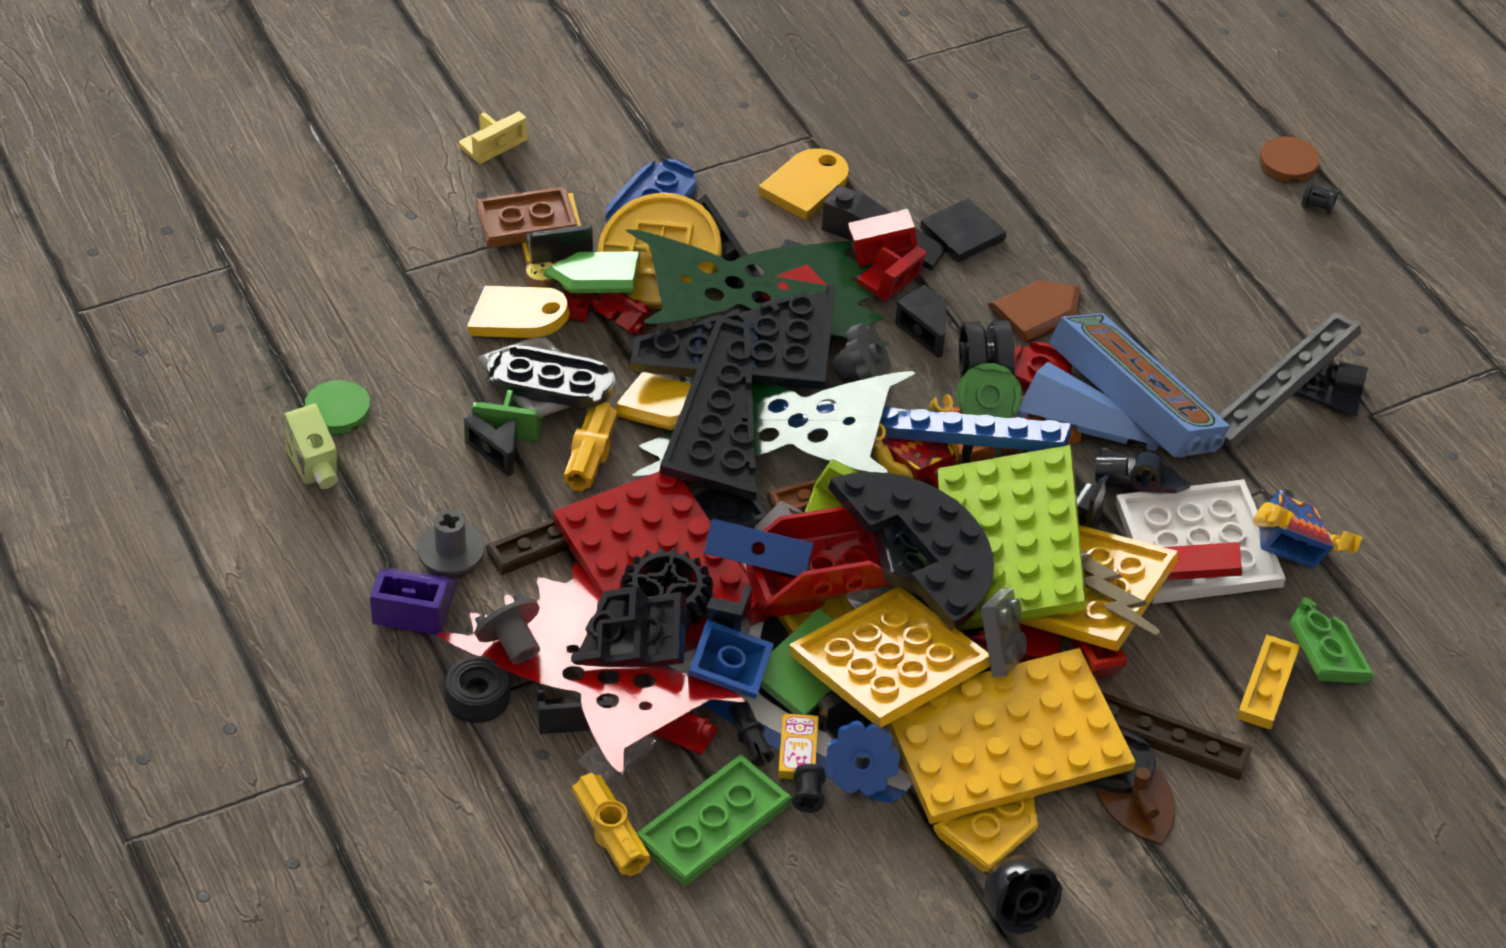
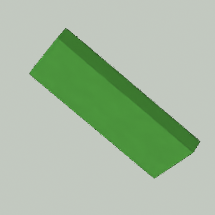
(713, 820)

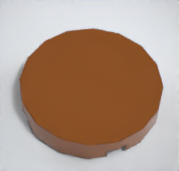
(1289, 159)

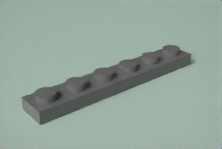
(1288, 376)

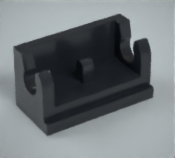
(564, 713)

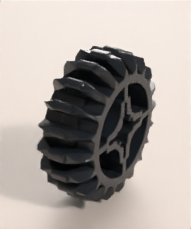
(678, 571)

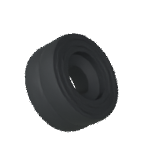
(477, 707)

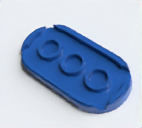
(652, 178)

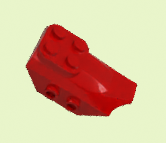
(840, 563)

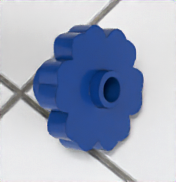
(862, 773)

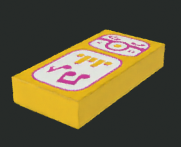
(797, 743)

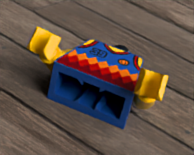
(1297, 531)

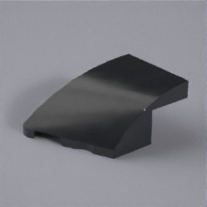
(634, 630)

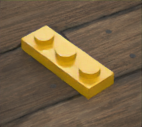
(1268, 682)

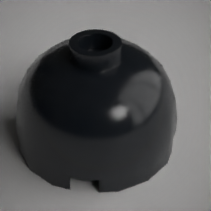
(1022, 893)

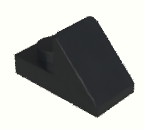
(495, 445)

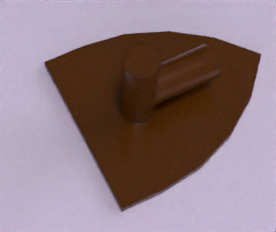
(1146, 810)

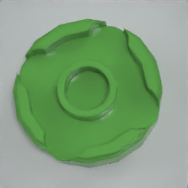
(989, 391)
(341, 405)

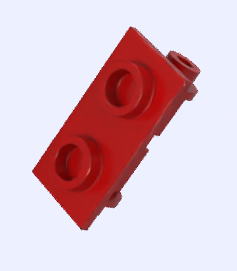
(631, 313)
(687, 731)

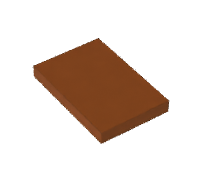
(513, 216)

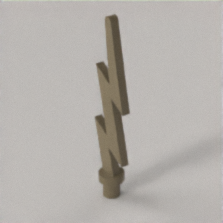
(1122, 599)

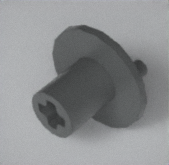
(450, 545)
(511, 628)

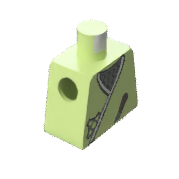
(315, 456)

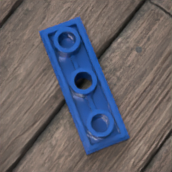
(738, 543)

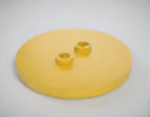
(665, 216)

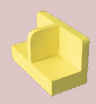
(495, 137)

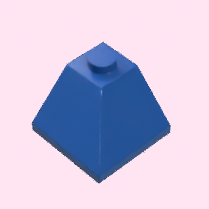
(730, 659)

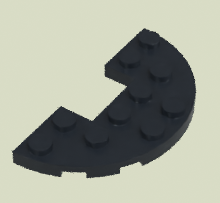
(937, 527)

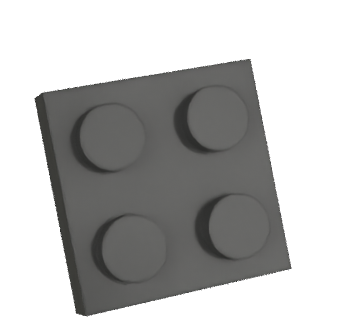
(1002, 631)

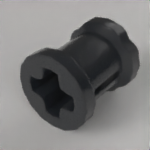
(1320, 197)
(809, 788)

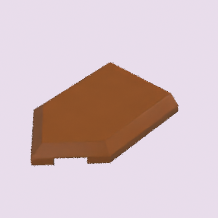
(1037, 307)

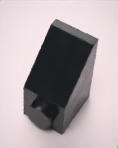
(923, 318)

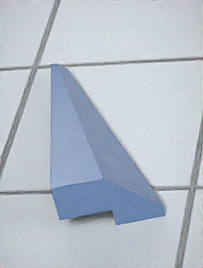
(1069, 400)

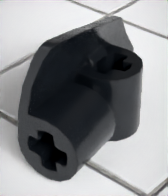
(1337, 386)
(1142, 472)
(1090, 502)

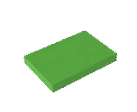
(788, 679)

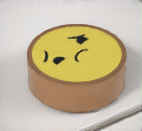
(535, 275)

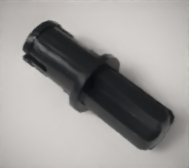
(751, 732)

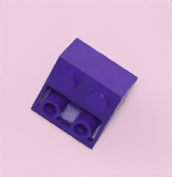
(411, 600)

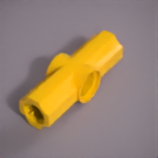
(590, 447)
(611, 824)

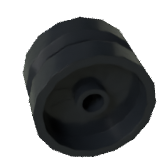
(984, 347)

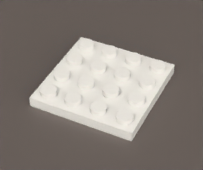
(1202, 516)

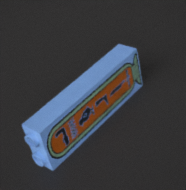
(1139, 385)

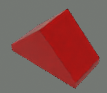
(1101, 661)

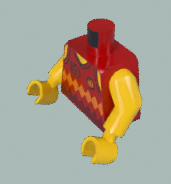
(913, 457)

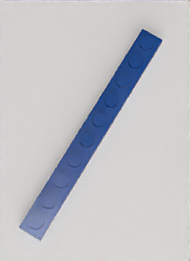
(955, 427)

